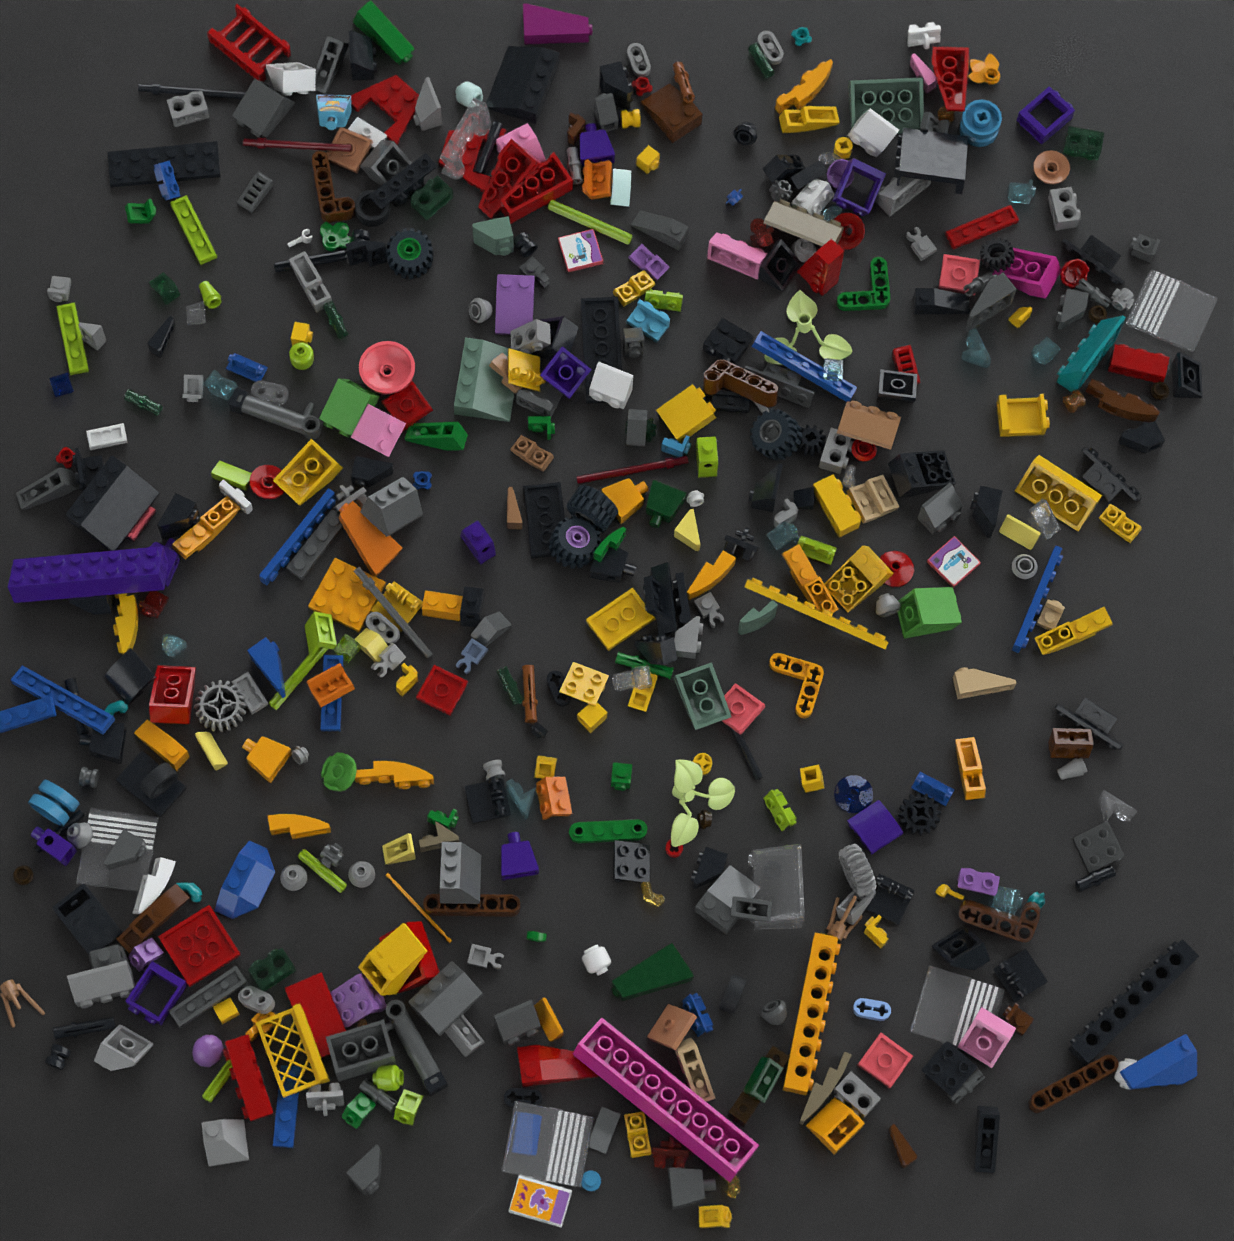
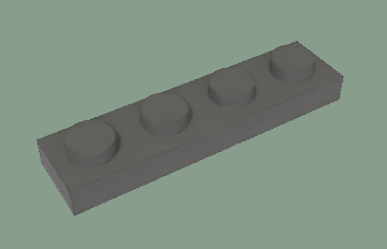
(315, 545)
(208, 996)

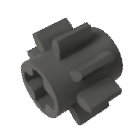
(780, 190)
(332, 855)

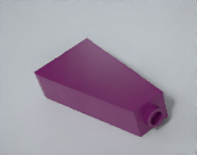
(554, 26)

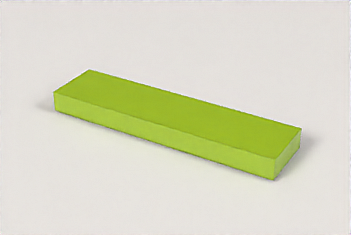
(193, 230)
(72, 339)

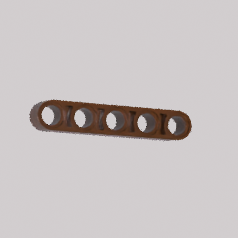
(481, 909)
(1080, 1077)

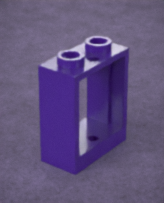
(1035, 128)
(866, 171)
(155, 969)

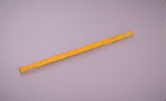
(418, 908)

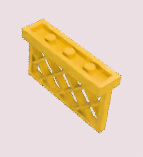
(309, 1045)

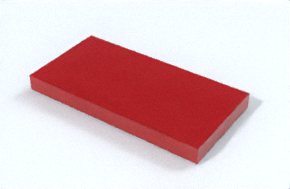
(318, 1008)

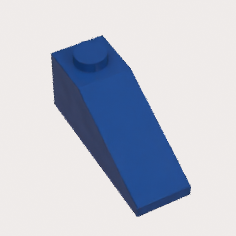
(267, 659)

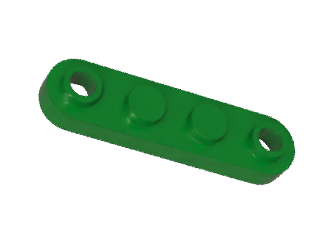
(608, 831)

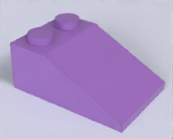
(513, 302)

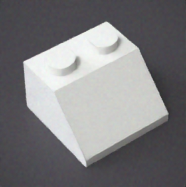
(292, 77)
(872, 132)
(611, 385)

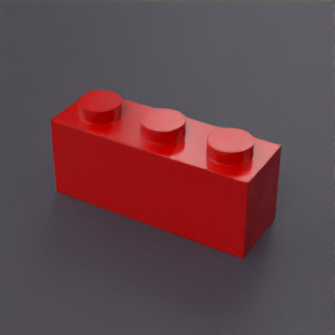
(1138, 363)

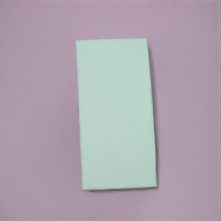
(621, 187)

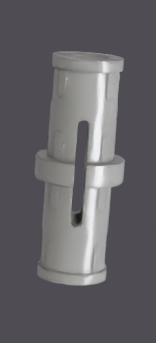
(574, 165)

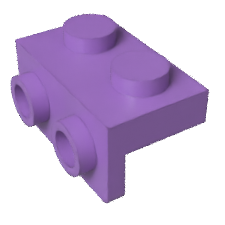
(978, 882)

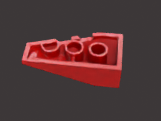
(951, 72)
(511, 169)
(550, 1065)

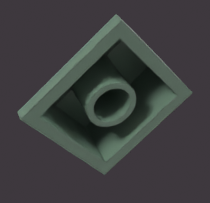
(494, 236)

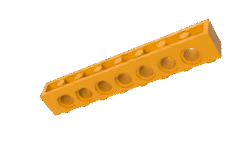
(793, 1082)

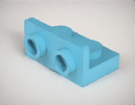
(651, 320)

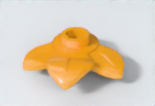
(983, 69)

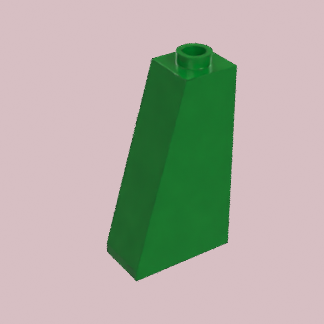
(383, 33)

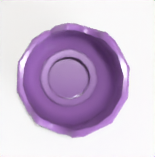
(836, 172)
(207, 1050)

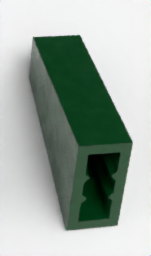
(653, 974)

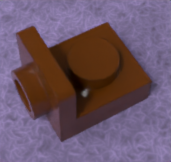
(577, 127)
(1017, 1019)

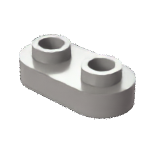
(771, 48)
(639, 61)
(383, 627)
(255, 998)

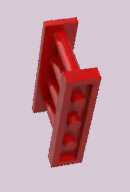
(244, 59)

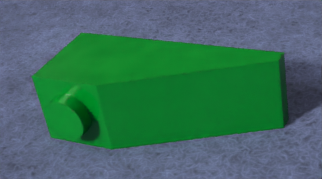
(438, 435)

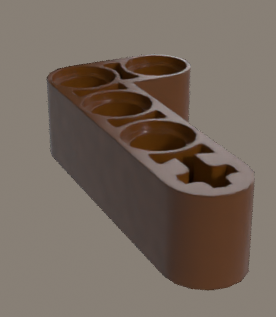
(326, 186)
(741, 381)
(999, 916)

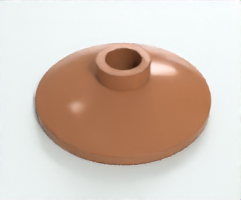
(1054, 161)

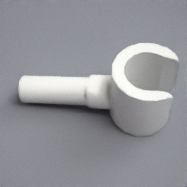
(303, 238)

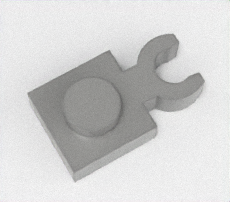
(922, 245)
(708, 607)
(390, 658)
(481, 957)

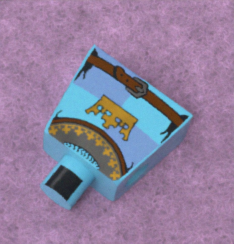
(333, 110)

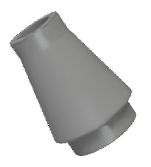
(1072, 769)

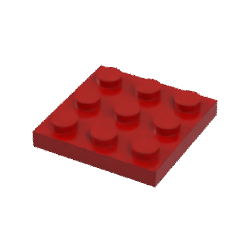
(199, 945)

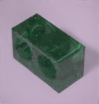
(1083, 138)
(435, 200)
(275, 974)

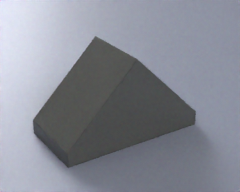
(636, 427)
(490, 628)
(751, 909)

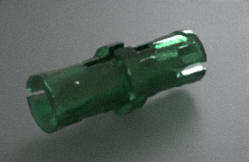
(757, 54)
(335, 320)
(143, 402)
(510, 685)

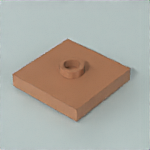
(353, 159)
(672, 1027)

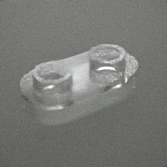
(271, 391)

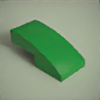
(613, 541)

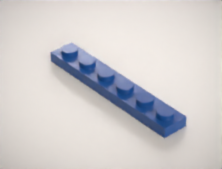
(802, 366)
(293, 543)
(1041, 592)
(63, 699)

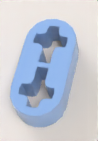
(870, 1014)

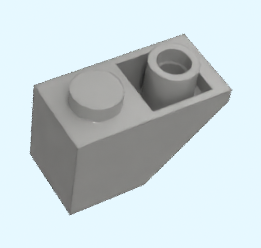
(687, 639)

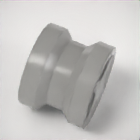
(494, 769)

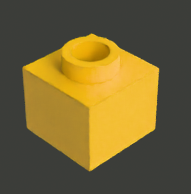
(648, 159)
(301, 333)
(812, 778)

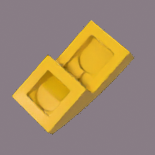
(641, 697)

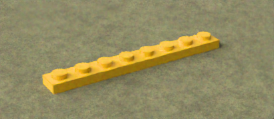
(824, 615)

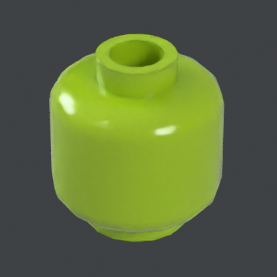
(301, 356)
(388, 1077)

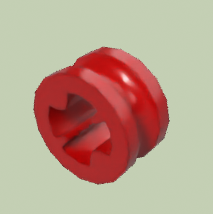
(673, 854)

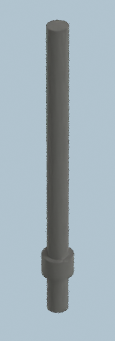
(369, 584)

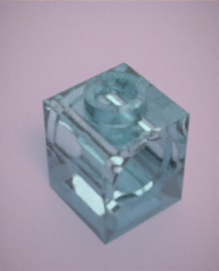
(1007, 899)

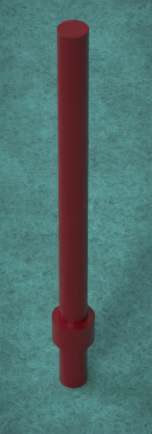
(262, 143)
(668, 463)

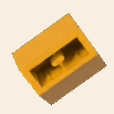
(835, 1125)

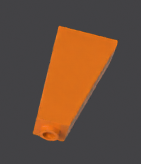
(369, 541)

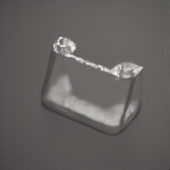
(779, 880)

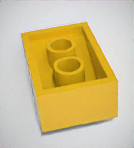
(307, 473)

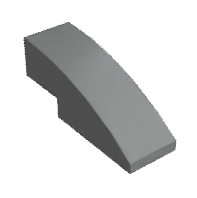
(310, 281)

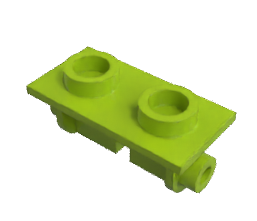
(667, 301)
(817, 550)
(783, 817)

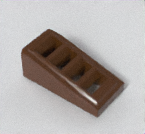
(904, 1151)

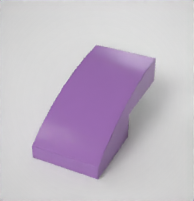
(647, 261)

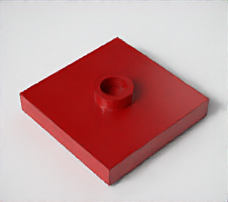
(407, 405)
(442, 690)

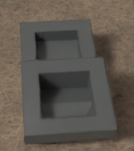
(603, 1130)

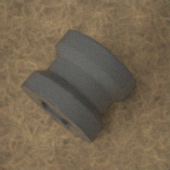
(89, 777)

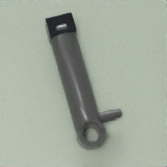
(242, 403)
(415, 1048)

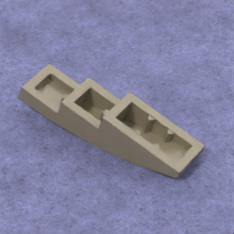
(821, 1092)

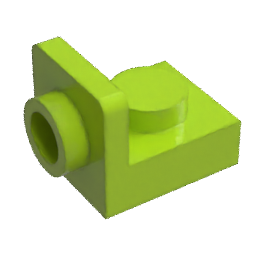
(407, 1107)

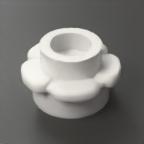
(695, 498)

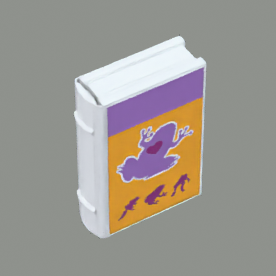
(540, 1201)

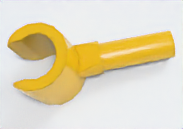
(943, 889)

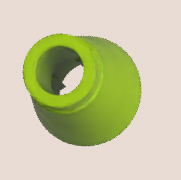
(210, 296)

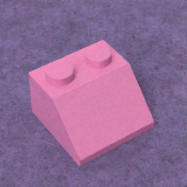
(526, 138)
(378, 430)
(986, 1037)

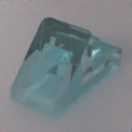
(977, 353)
(522, 801)

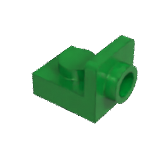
(541, 423)
(621, 776)
(441, 818)

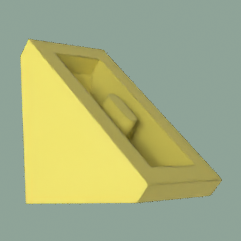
(687, 531)
(371, 644)
(399, 850)

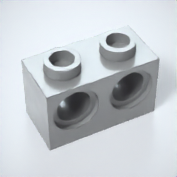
(189, 112)
(1059, 208)
(531, 337)
(834, 450)
(860, 1091)

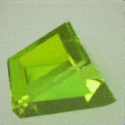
(347, 647)

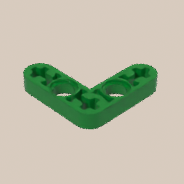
(872, 296)

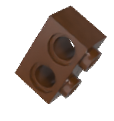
(1070, 743)

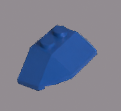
(246, 881)

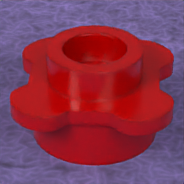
(642, 81)
(61, 457)

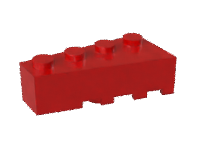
(537, 189)
(823, 267)
(248, 1077)

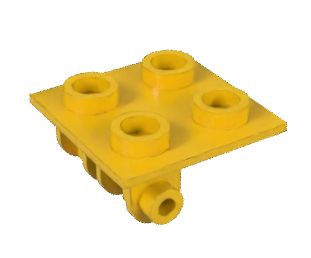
(524, 370)
(402, 600)
(584, 683)

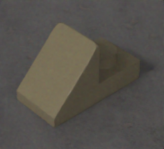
(431, 843)

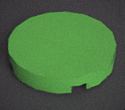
(339, 772)

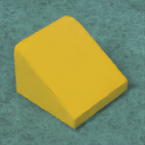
(1020, 316)
(545, 767)
(226, 1010)

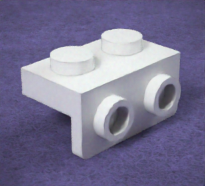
(814, 196)

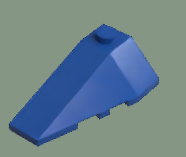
(1166, 1066)

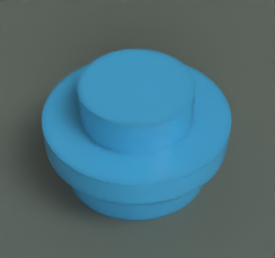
(591, 1181)

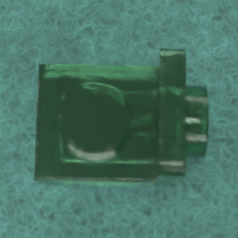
(165, 288)

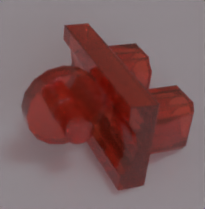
(761, 233)
(661, 1154)

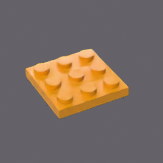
(345, 596)

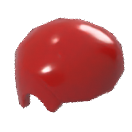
(1073, 271)

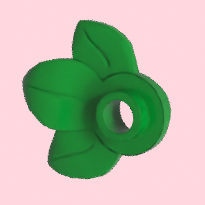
(336, 234)

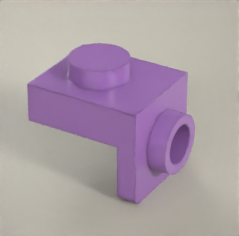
(145, 954)

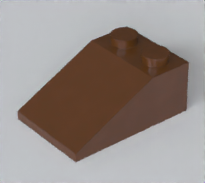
(672, 113)

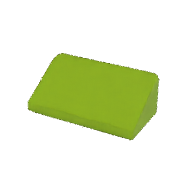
(232, 475)

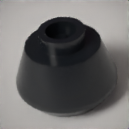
(745, 133)

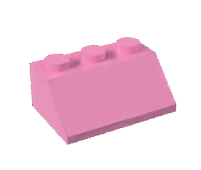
(736, 255)

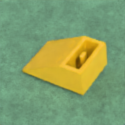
(858, 578)
(393, 960)

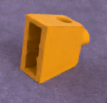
(626, 497)
(266, 756)

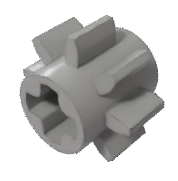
(1122, 299)

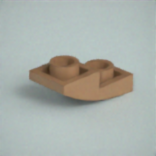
(500, 365)
(531, 453)

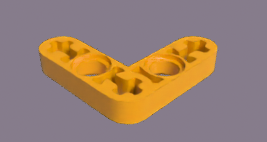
(805, 675)

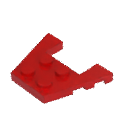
(395, 99)
(470, 159)

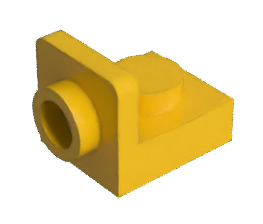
(406, 682)
(876, 934)
(714, 1216)

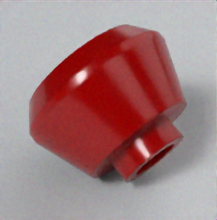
(863, 451)

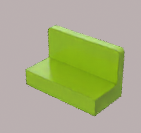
(320, 632)

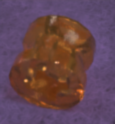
(1074, 401)

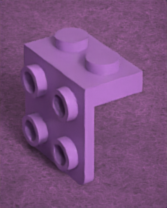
(357, 1000)

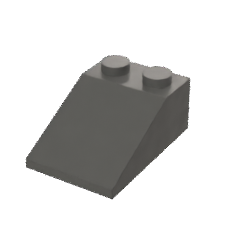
(994, 298)
(717, 901)

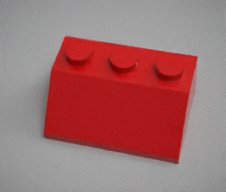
(427, 967)

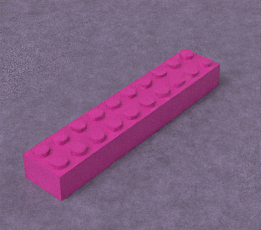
(665, 1099)

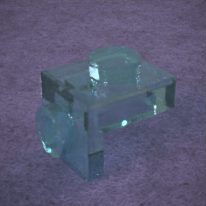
(833, 369)
(220, 386)

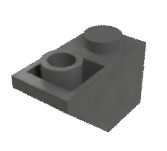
(605, 112)
(1073, 307)
(633, 342)

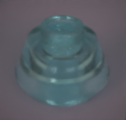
(173, 645)

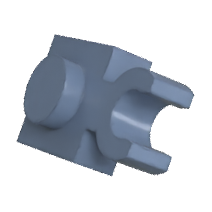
(473, 654)

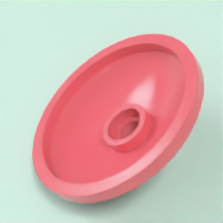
(386, 357)

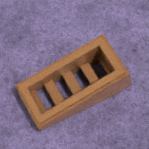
(514, 518)

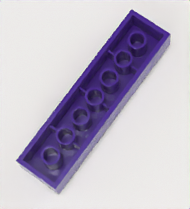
(88, 574)

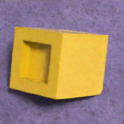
(592, 716)

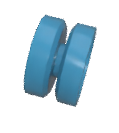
(980, 123)
(53, 803)

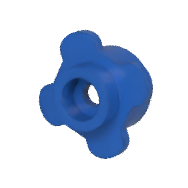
(734, 197)
(422, 475)

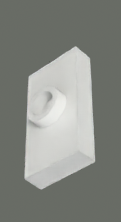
(366, 130)
(106, 436)
(236, 495)

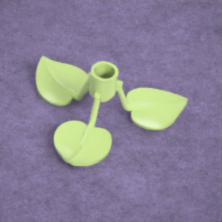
(803, 310)
(685, 778)

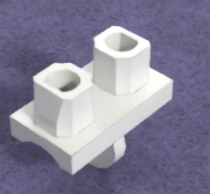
(924, 35)

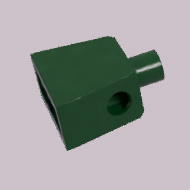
(663, 503)

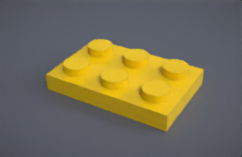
(620, 619)

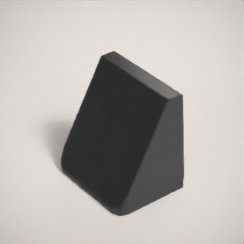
(804, 498)

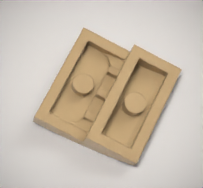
(873, 499)

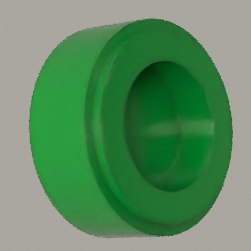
(536, 936)

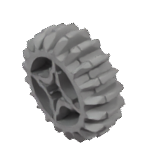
(213, 706)
(857, 870)

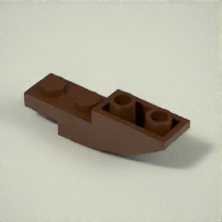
(1129, 407)
(153, 917)

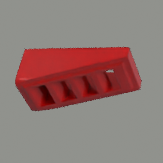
(905, 350)

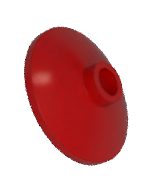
(851, 221)
(263, 475)
(903, 573)

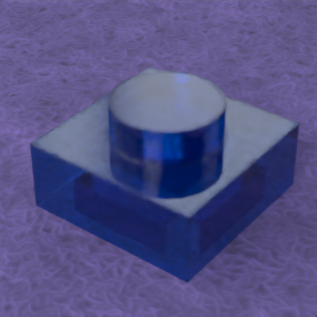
(61, 384)

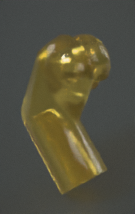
(650, 897)
(734, 1187)

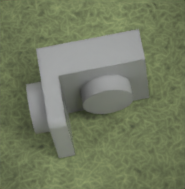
(59, 289)
(788, 516)

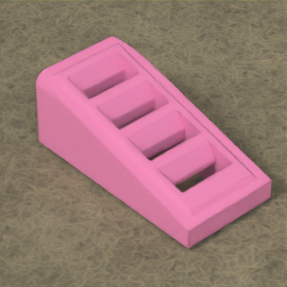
(923, 71)

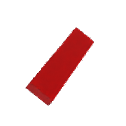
(982, 227)

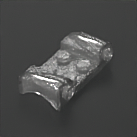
(476, 121)

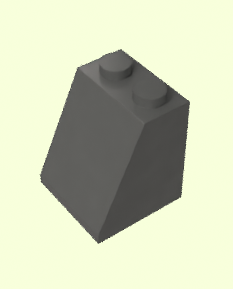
(262, 108)

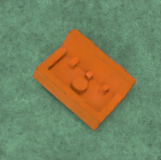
(597, 179)
(330, 685)
(553, 797)

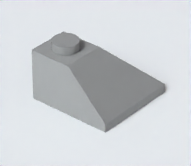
(427, 108)
(122, 1049)
(225, 1141)

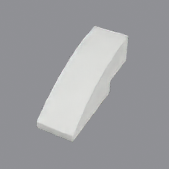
(153, 884)

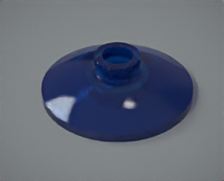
(850, 802)

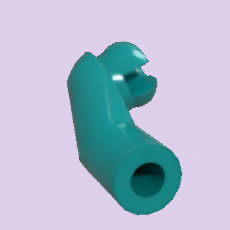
(116, 706)
(193, 890)

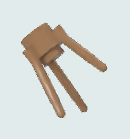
(838, 929)
(10, 992)

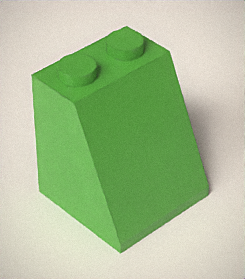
(347, 406)
(928, 611)

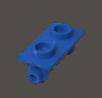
(165, 172)
(246, 367)
(927, 785)
(695, 1005)

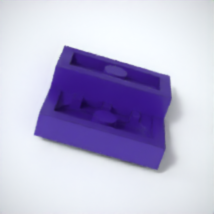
(875, 827)

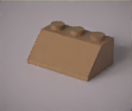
(869, 424)

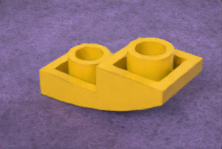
(634, 288)
(1119, 523)
(637, 1134)

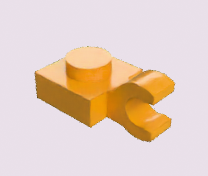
(253, 1031)

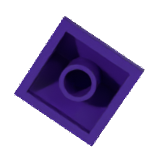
(565, 372)

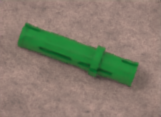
(631, 661)

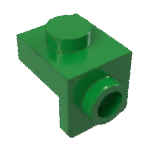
(140, 212)
(358, 1110)

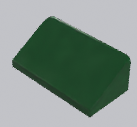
(763, 1079)

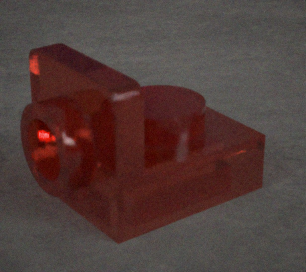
(153, 604)

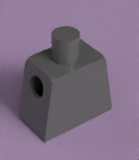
(107, 956)
(688, 1186)

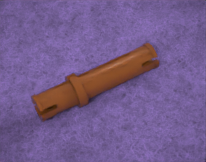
(682, 78)
(530, 715)

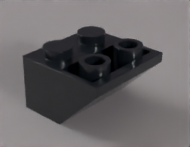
(613, 80)

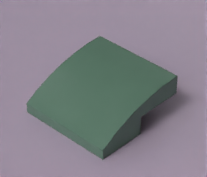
(755, 620)

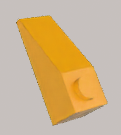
(162, 744)

